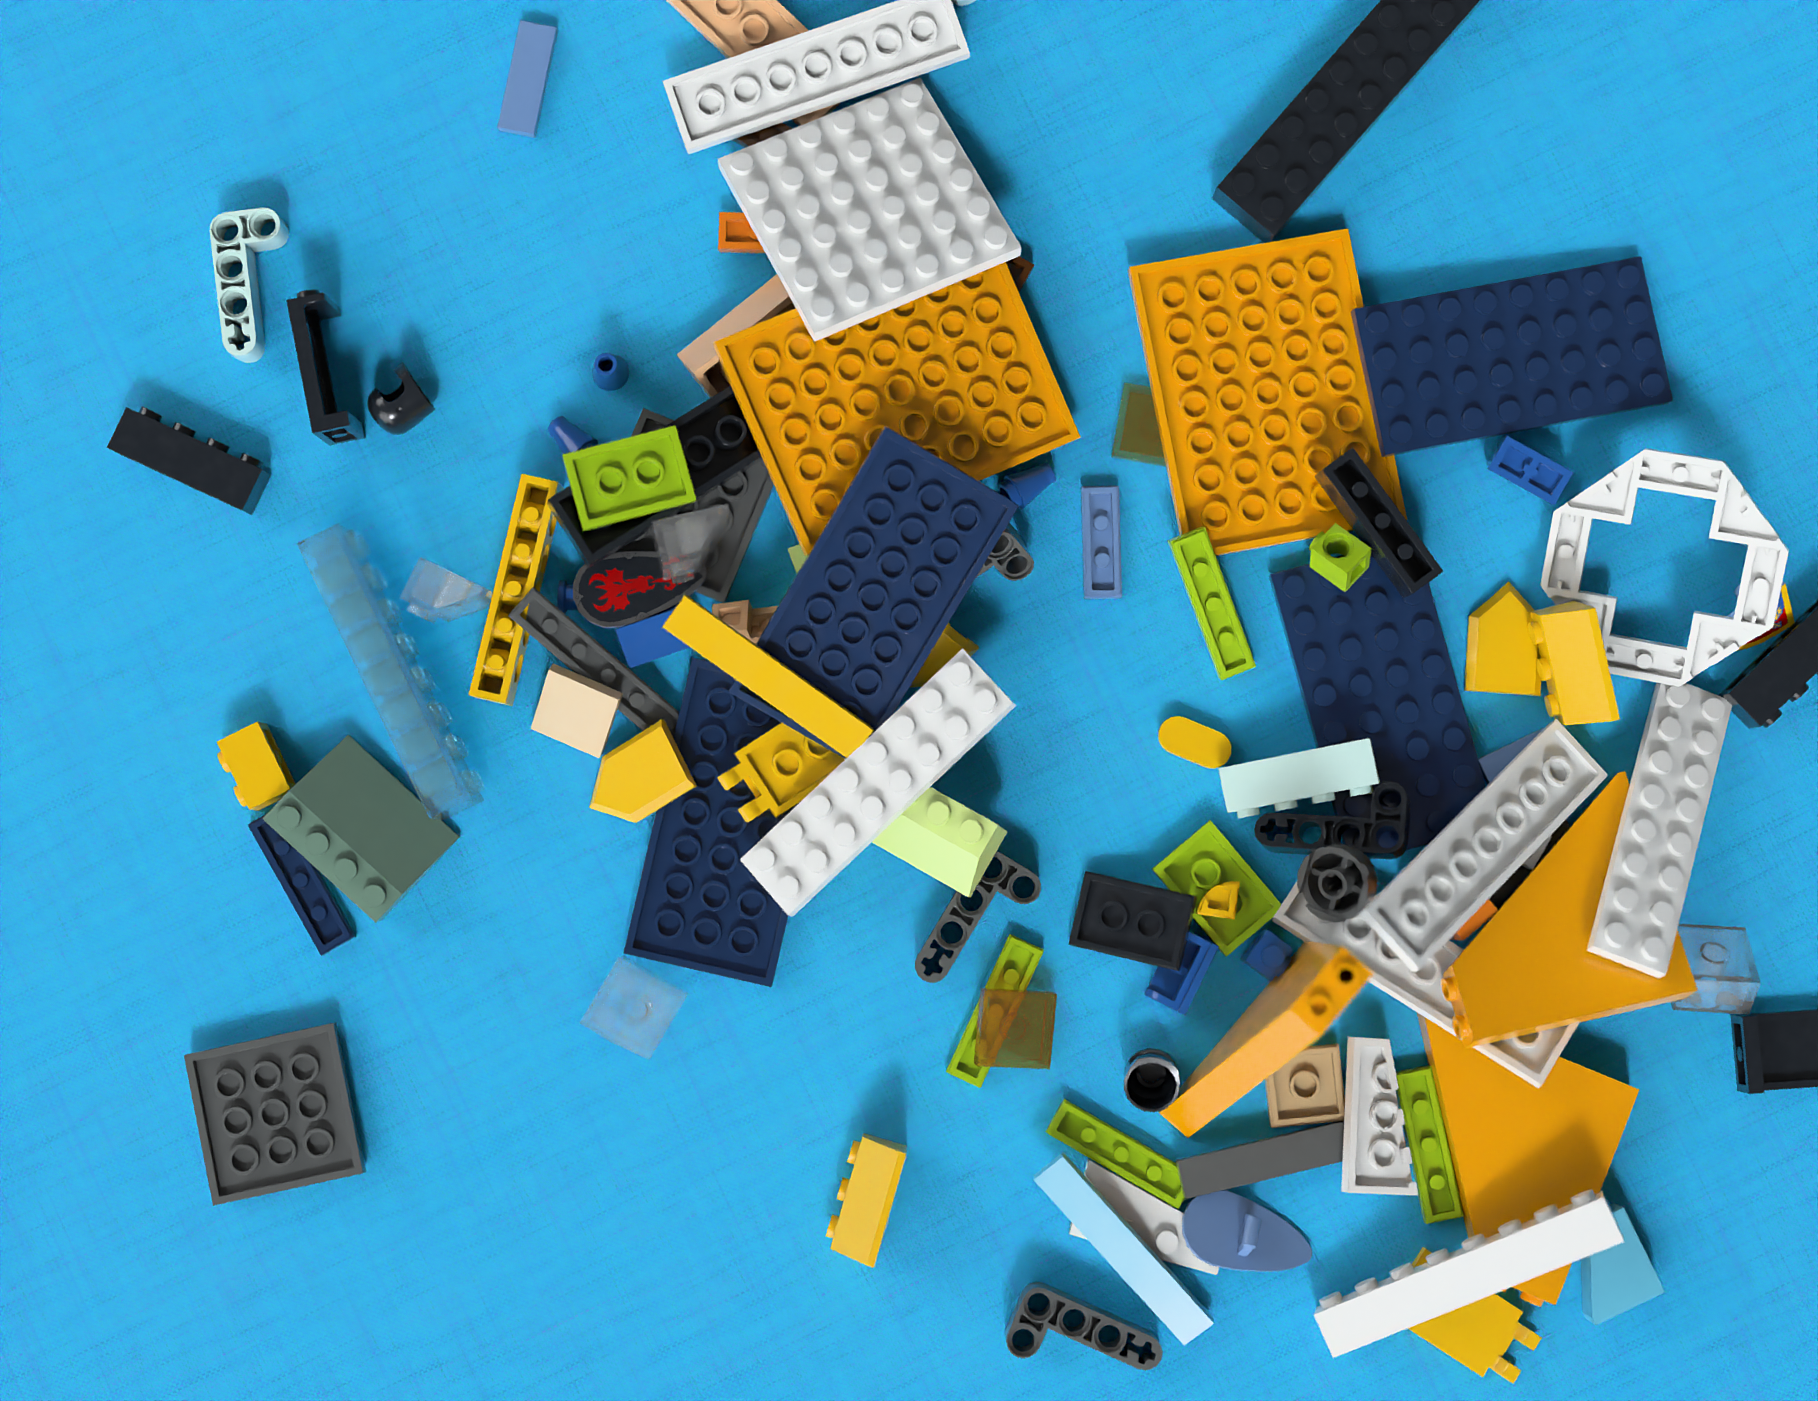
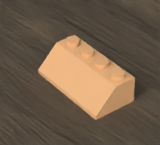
(700, 355)

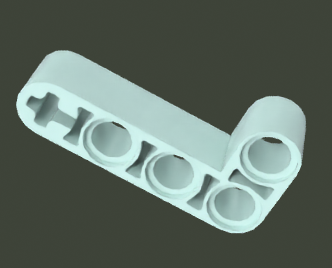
(245, 285)

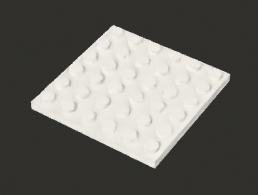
(868, 208)

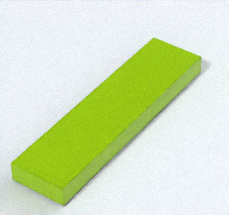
(1211, 603)
(1011, 972)
(1428, 1145)
(1117, 1152)

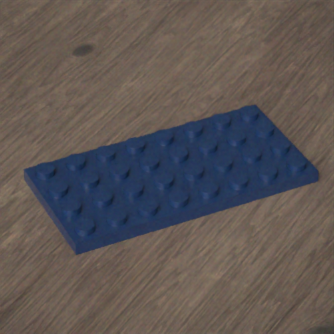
(1511, 356)
(883, 580)
(1383, 674)
(694, 892)

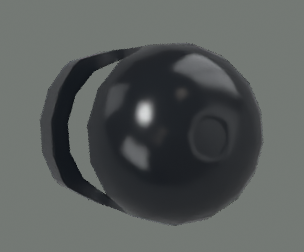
(401, 408)
(1142, 1081)

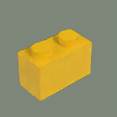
(256, 766)

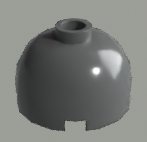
(1337, 882)

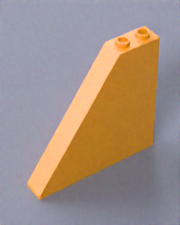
(1532, 956)
(1270, 1032)
(1521, 1143)

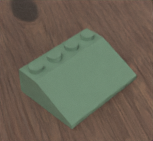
(361, 828)

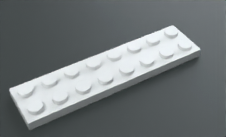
(814, 70)
(877, 782)
(1660, 828)
(1483, 845)
(1525, 1055)

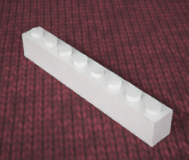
(1468, 1273)

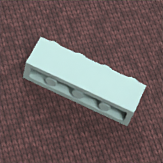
(1298, 776)

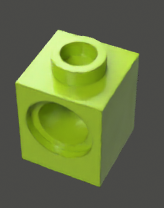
(1340, 571)

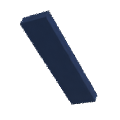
(305, 889)

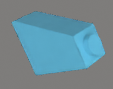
(1618, 1275)

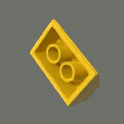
(1573, 664)
(866, 1198)

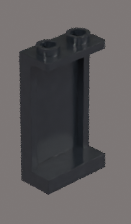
(325, 420)
(1775, 1050)

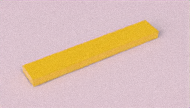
(767, 676)

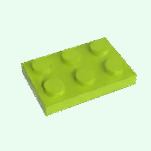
(629, 478)
(1207, 861)

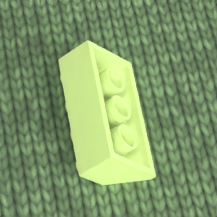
(944, 840)

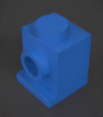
(1267, 955)

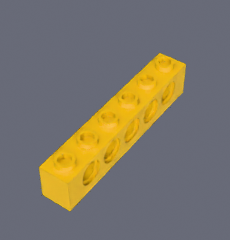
(519, 571)

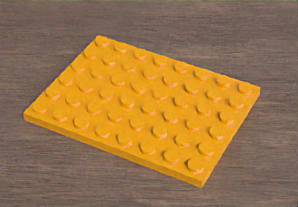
(942, 370)
(1258, 386)

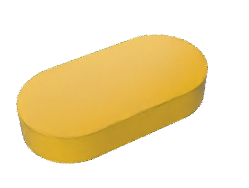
(1194, 742)

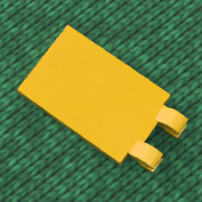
(779, 770)
(1478, 1332)

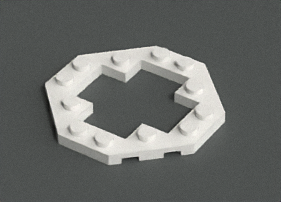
(1734, 520)

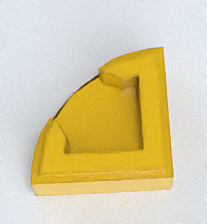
(1220, 900)

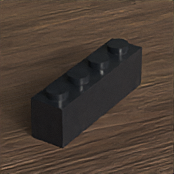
(188, 460)
(1378, 523)
(1777, 673)

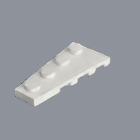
(1373, 1131)
(1148, 1215)

